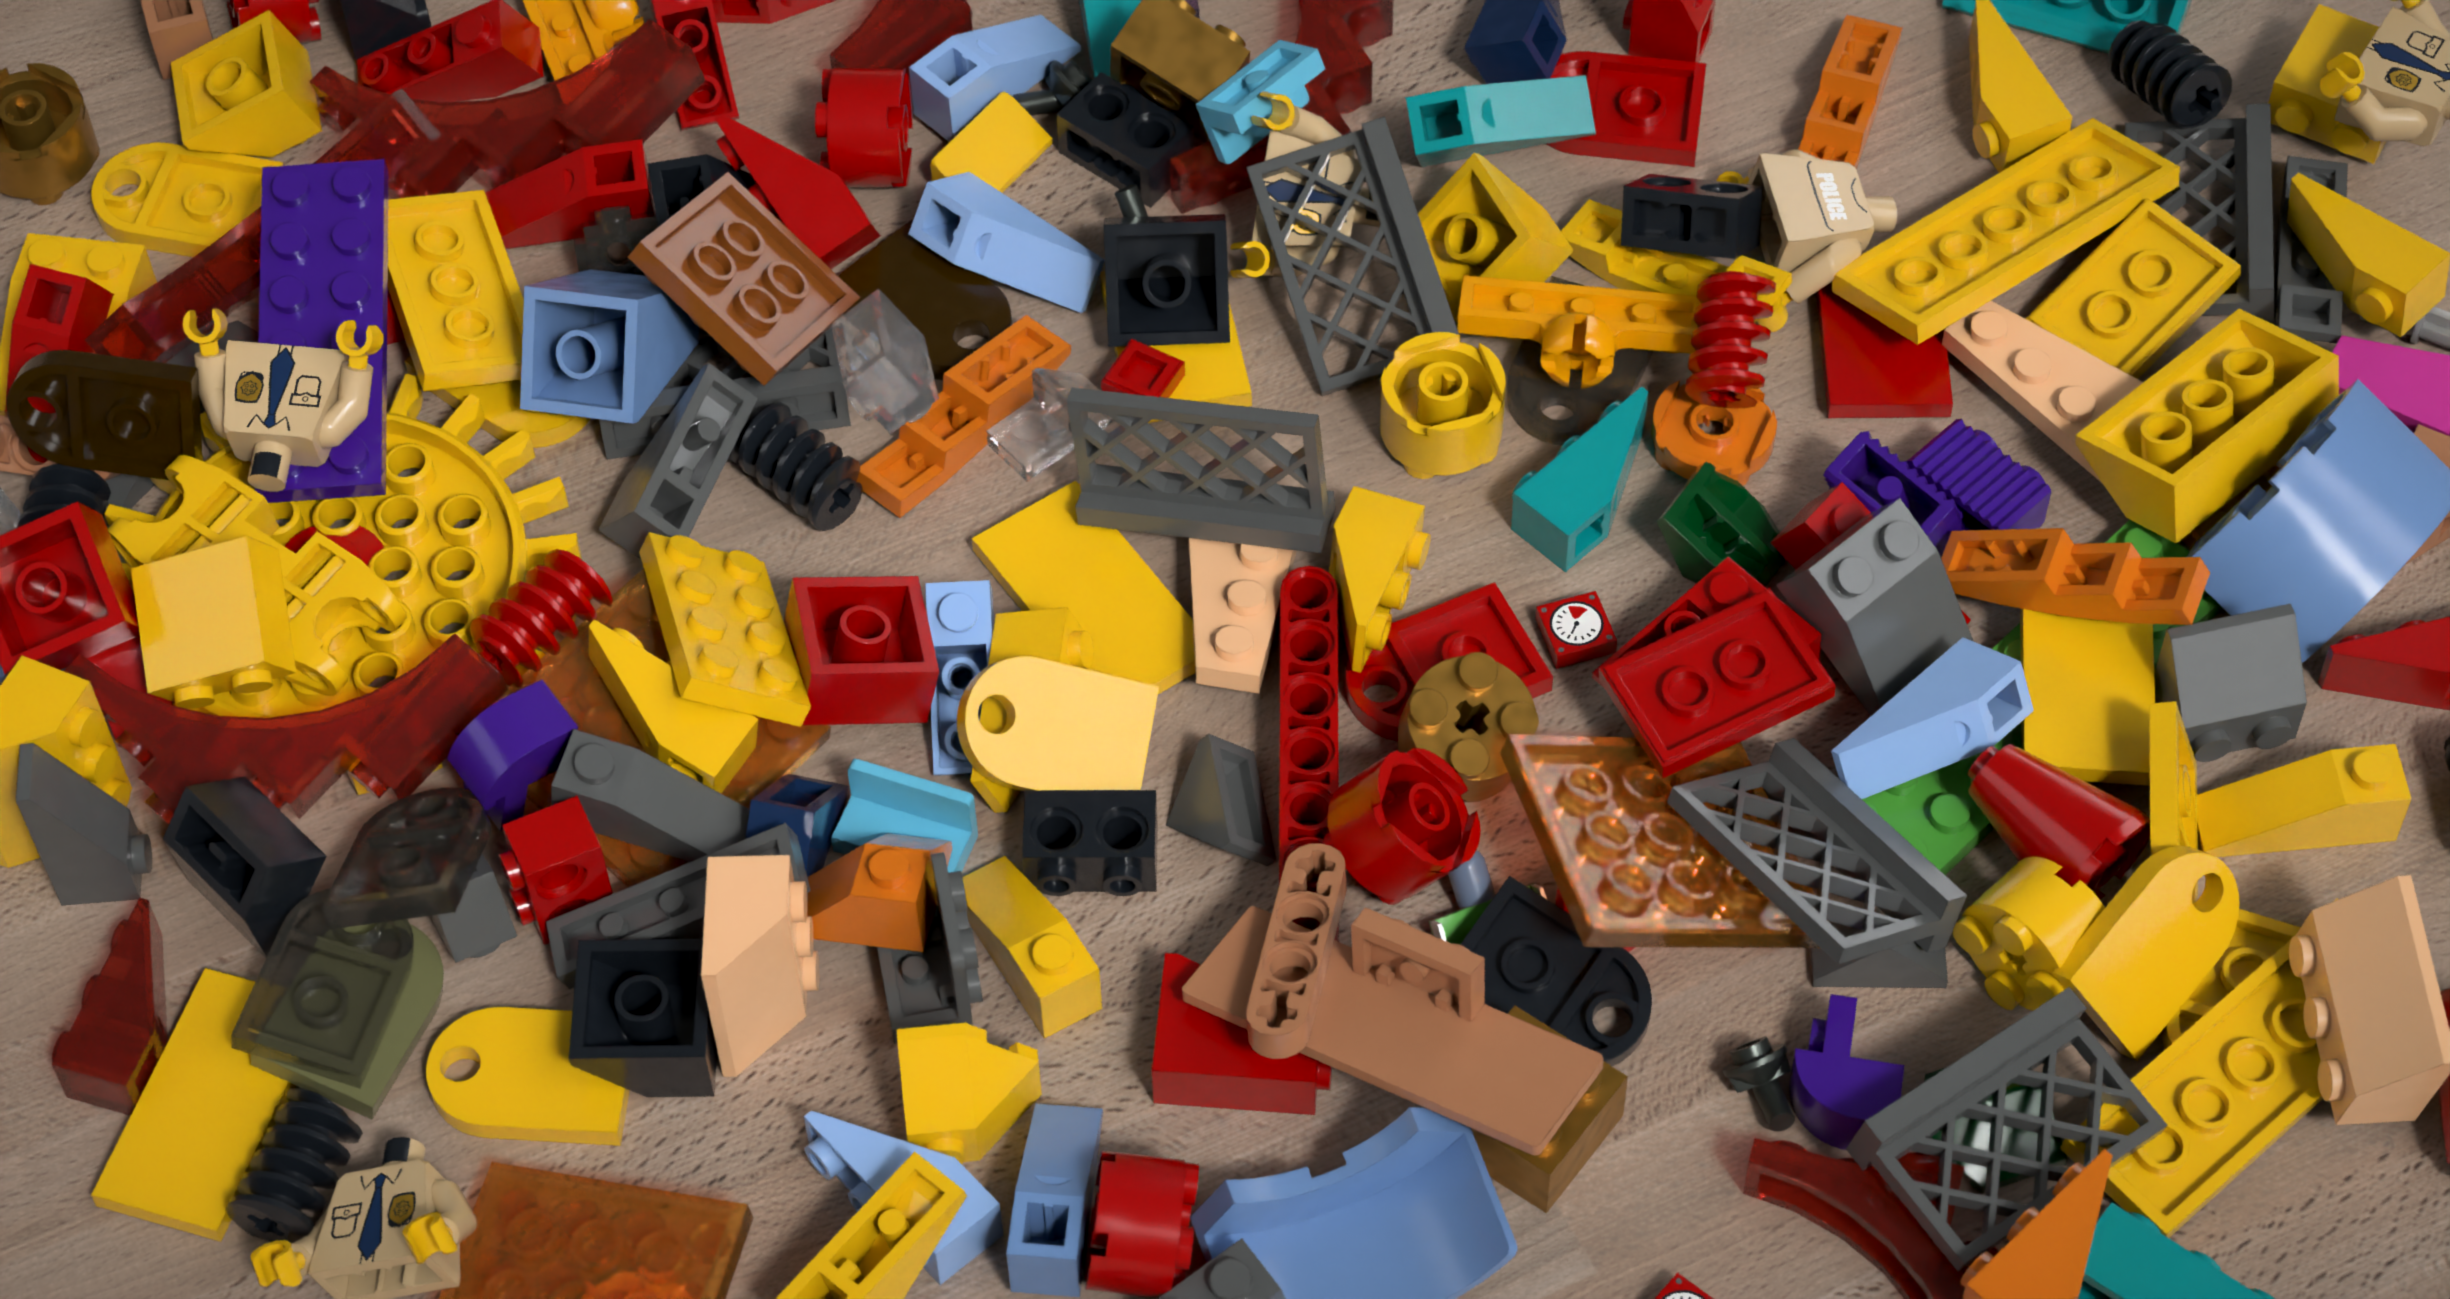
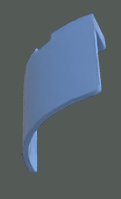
(2334, 524)
(1393, 1223)

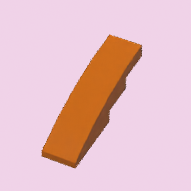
(1850, 90)
(955, 428)
(2083, 580)

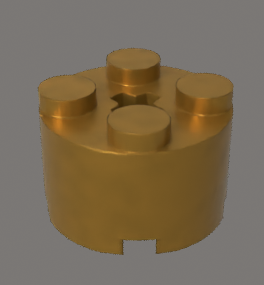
(43, 134)
(1473, 694)

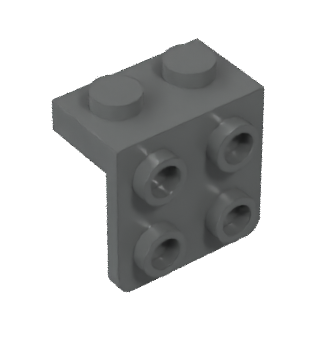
(942, 980)

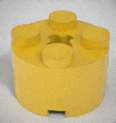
(1442, 405)
(2026, 931)

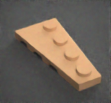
(2038, 373)
(1235, 610)

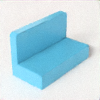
(1229, 108)
(905, 805)

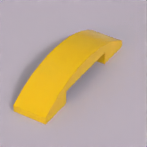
(1597, 246)

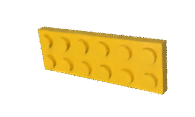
(2004, 230)
(2224, 1094)

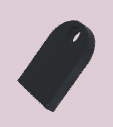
(1546, 971)

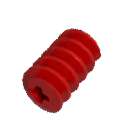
(1726, 337)
(536, 612)

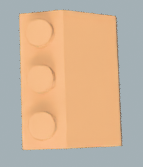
(755, 955)
(2373, 1004)

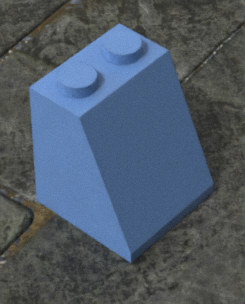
(600, 345)

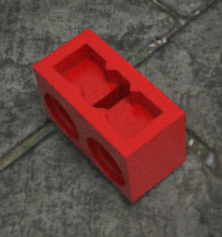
(553, 864)

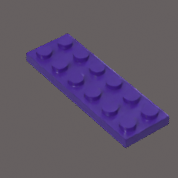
(320, 268)

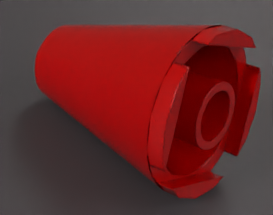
(2057, 817)

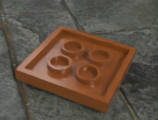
(744, 278)

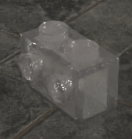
(884, 363)

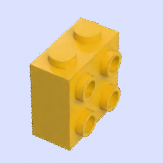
(2296, 94)
(213, 622)

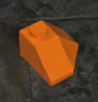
(878, 893)

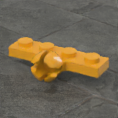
(581, 30)
(1576, 322)

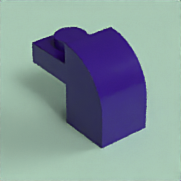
(511, 748)
(1837, 1091)

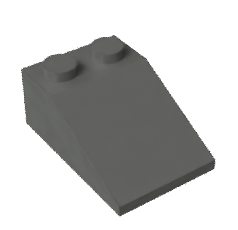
(1879, 603)

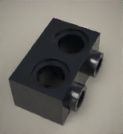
(1123, 137)
(1691, 216)
(1090, 826)

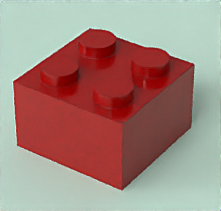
(62, 590)
(862, 649)

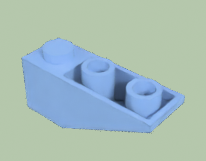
(977, 65)
(1004, 241)
(962, 635)
(1939, 718)
(869, 1158)

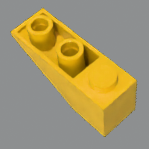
(1371, 560)
(682, 733)

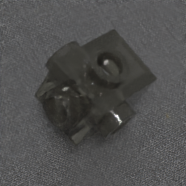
(612, 226)

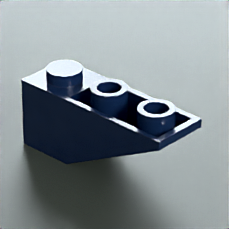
(1517, 40)

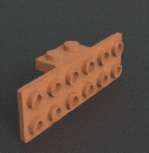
(1414, 1024)

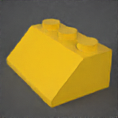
(65, 721)

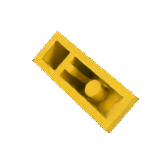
(2011, 98)
(2378, 265)
(1035, 633)
(2308, 804)
(1032, 947)
(886, 1240)

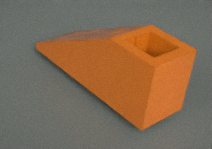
(2048, 1245)

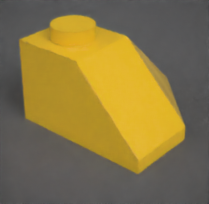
(962, 1089)

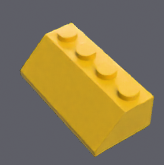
(2209, 423)

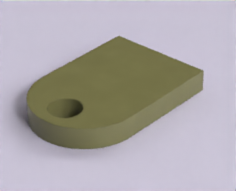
(409, 1021)

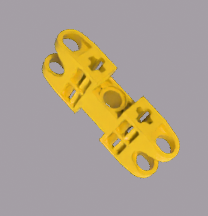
(322, 582)

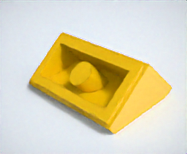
(994, 145)

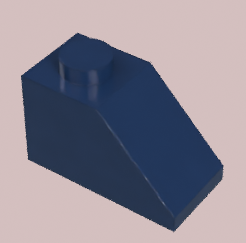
(807, 807)

